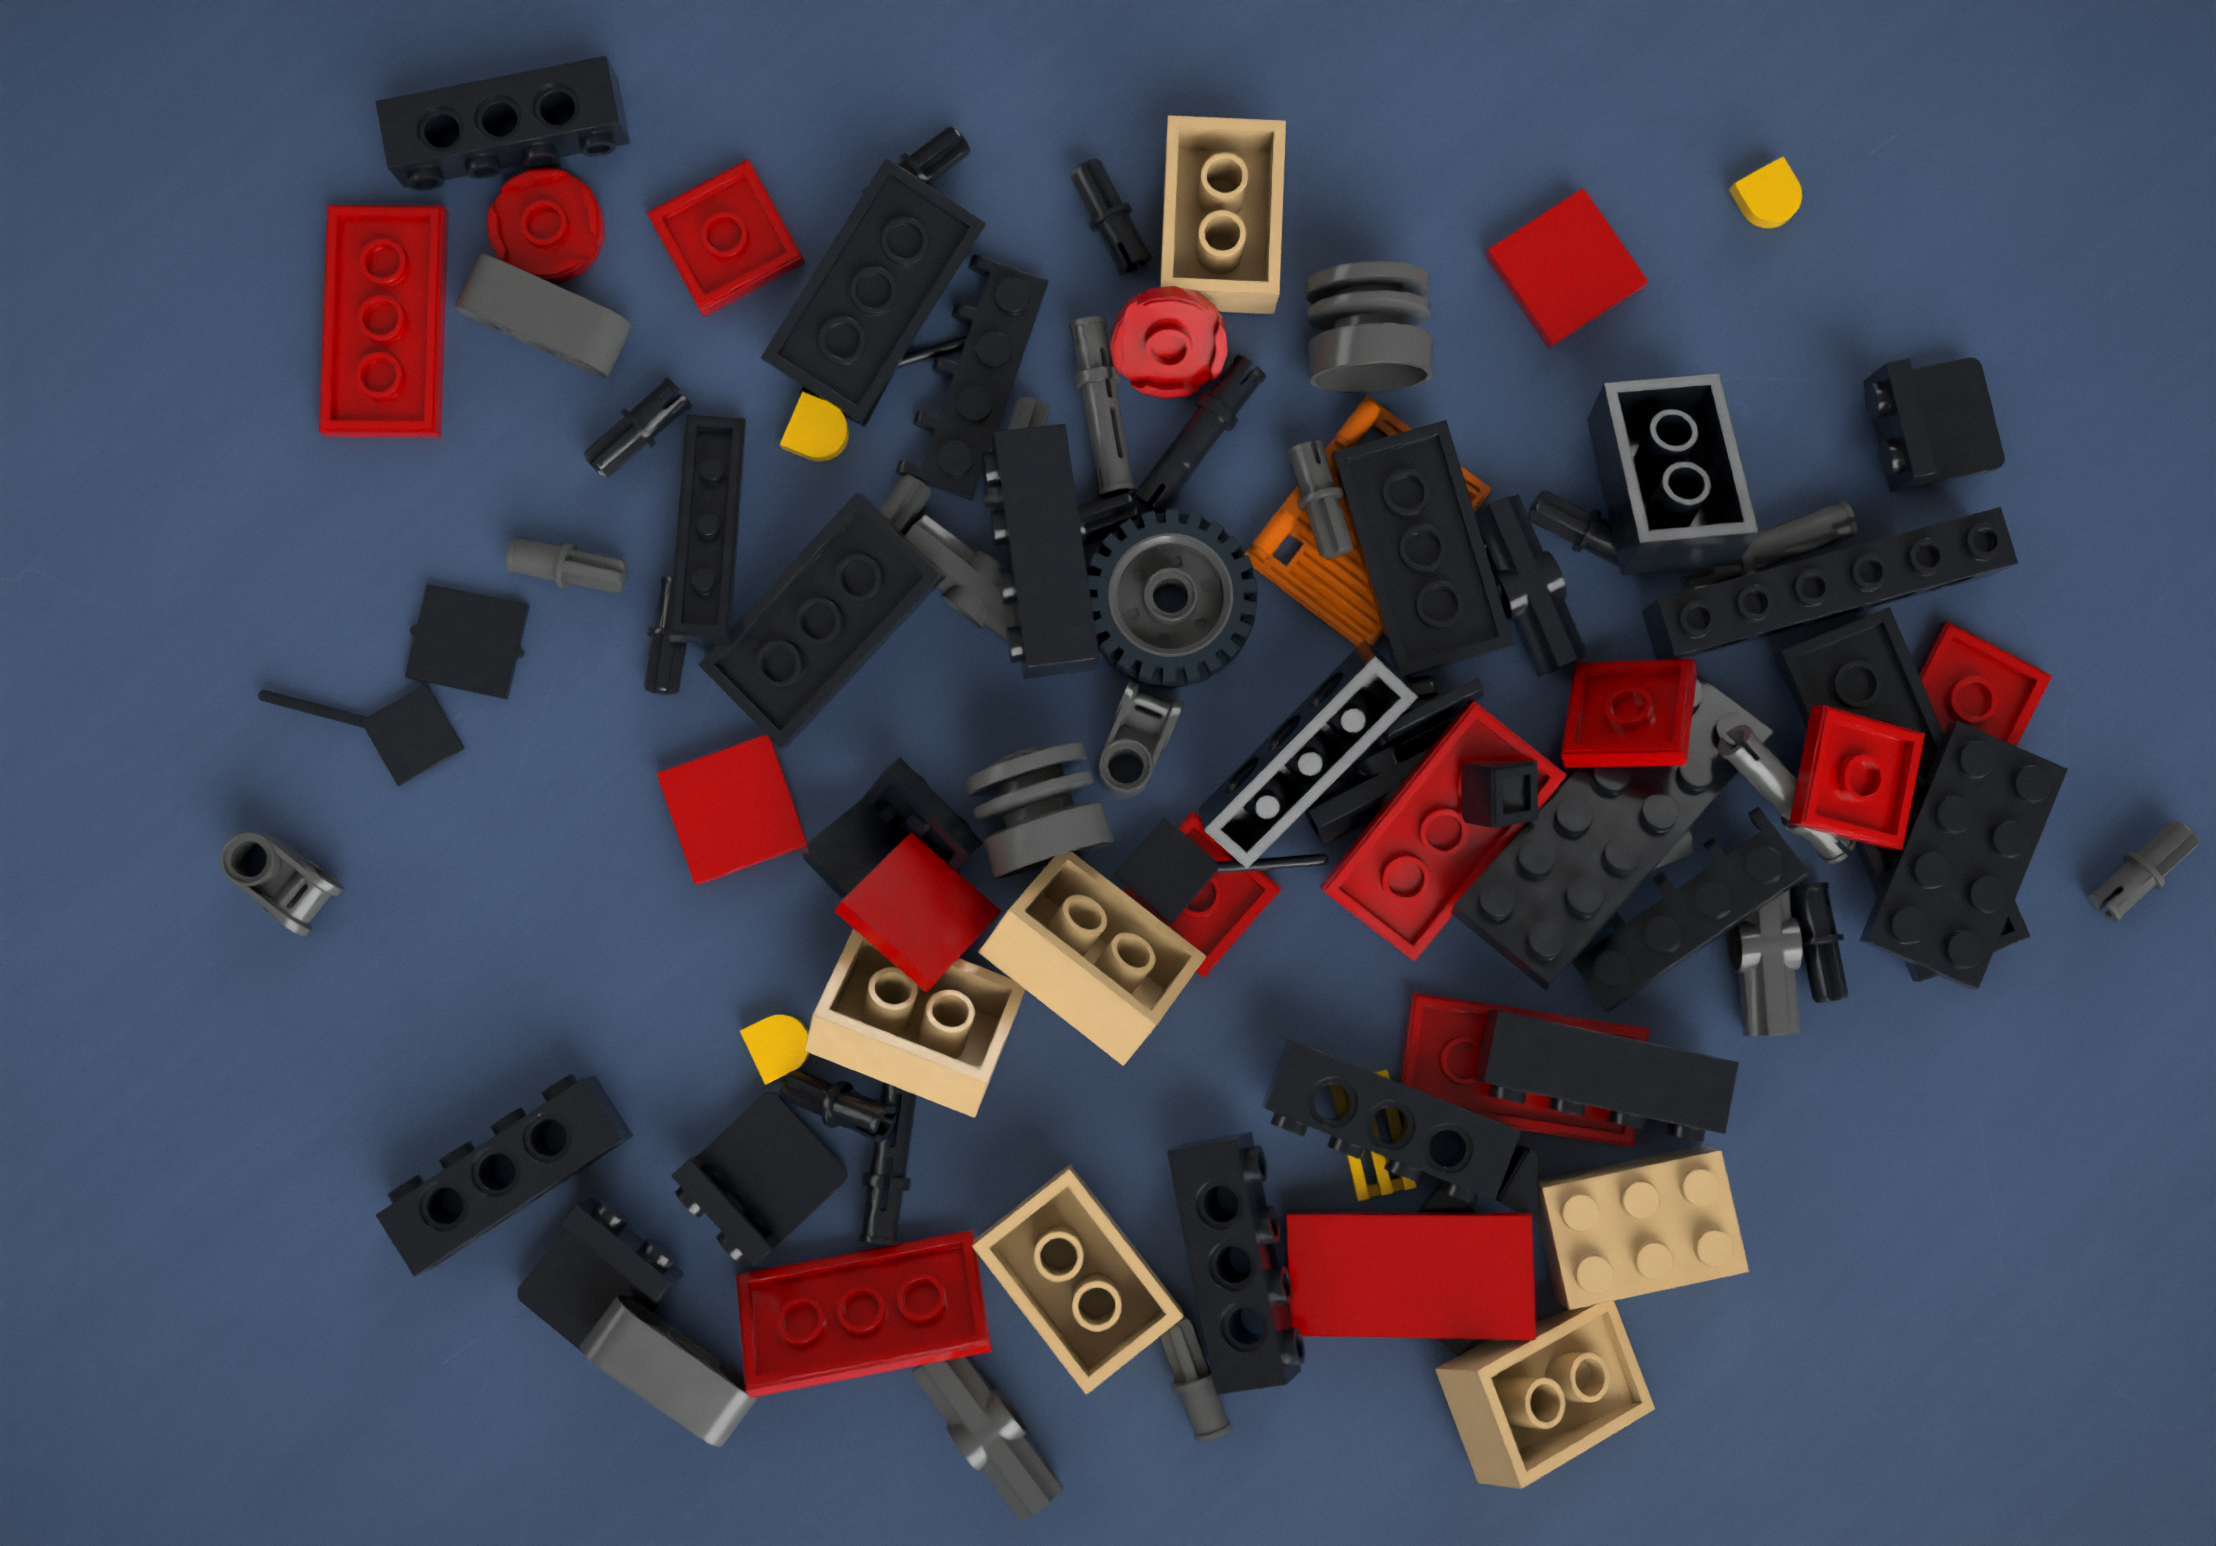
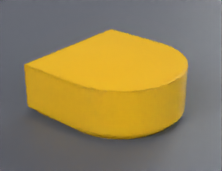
(1768, 195)
(816, 430)
(777, 1045)

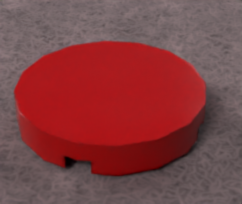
(546, 224)
(1169, 342)

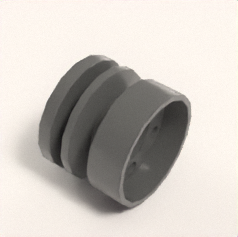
(1369, 327)
(1037, 808)

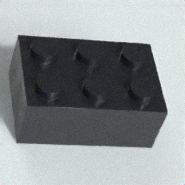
(1671, 474)

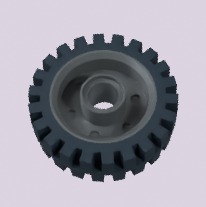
(1182, 554)

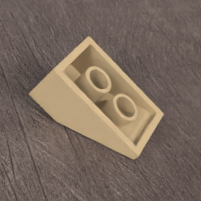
(1547, 1398)

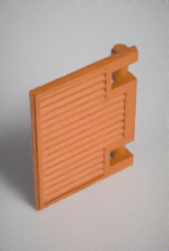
(1335, 587)

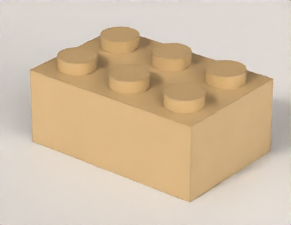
(1224, 210)
(1092, 955)
(915, 1040)
(1639, 1227)
(1078, 1279)

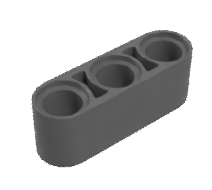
(543, 316)
(668, 1370)

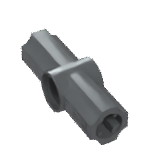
(970, 578)
(1766, 955)
(990, 1434)

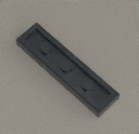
(707, 530)

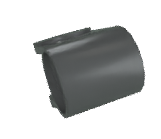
(1139, 731)
(288, 887)

